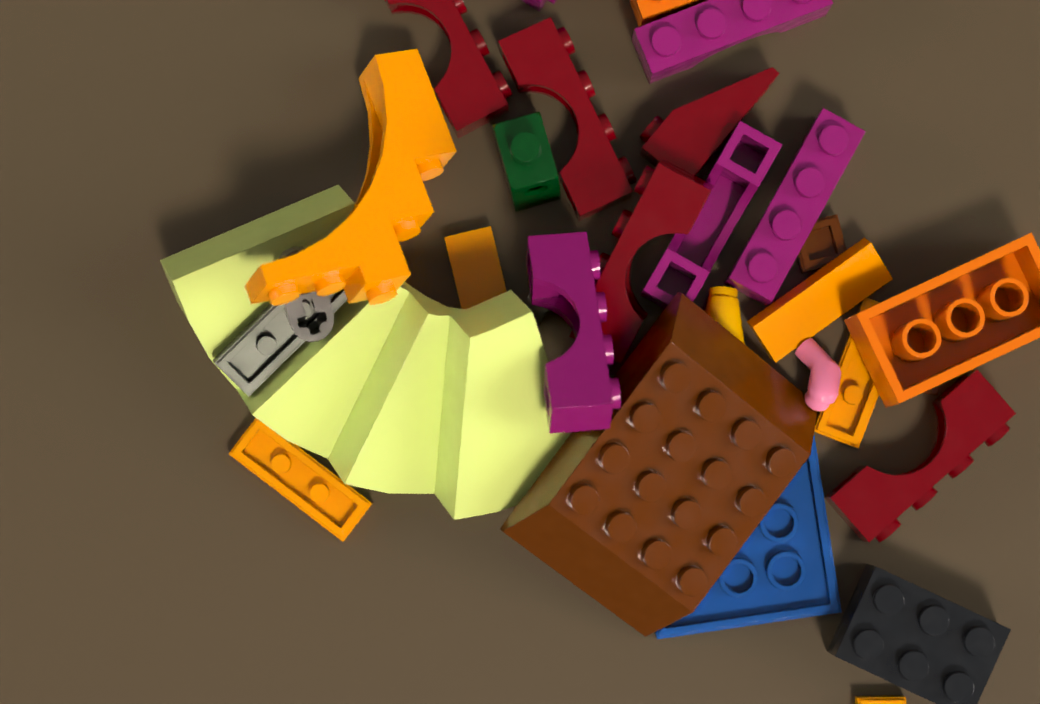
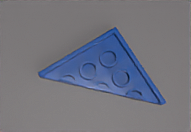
(779, 570)

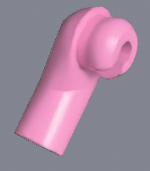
(824, 375)

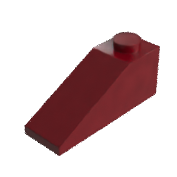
(700, 127)

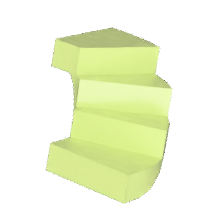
(398, 388)

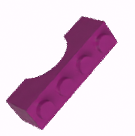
(712, 26)
(735, 181)
(795, 207)
(578, 382)

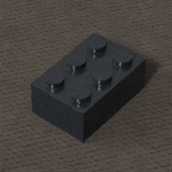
(917, 639)

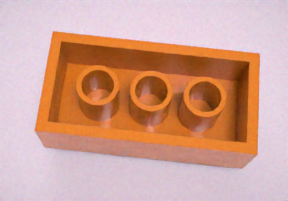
(951, 322)

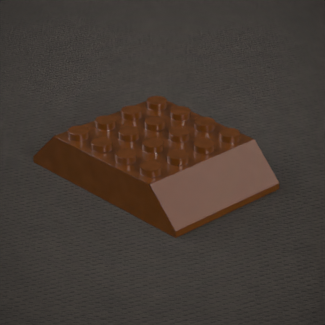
(679, 478)

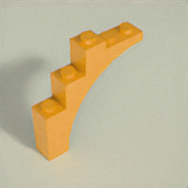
(405, 149)

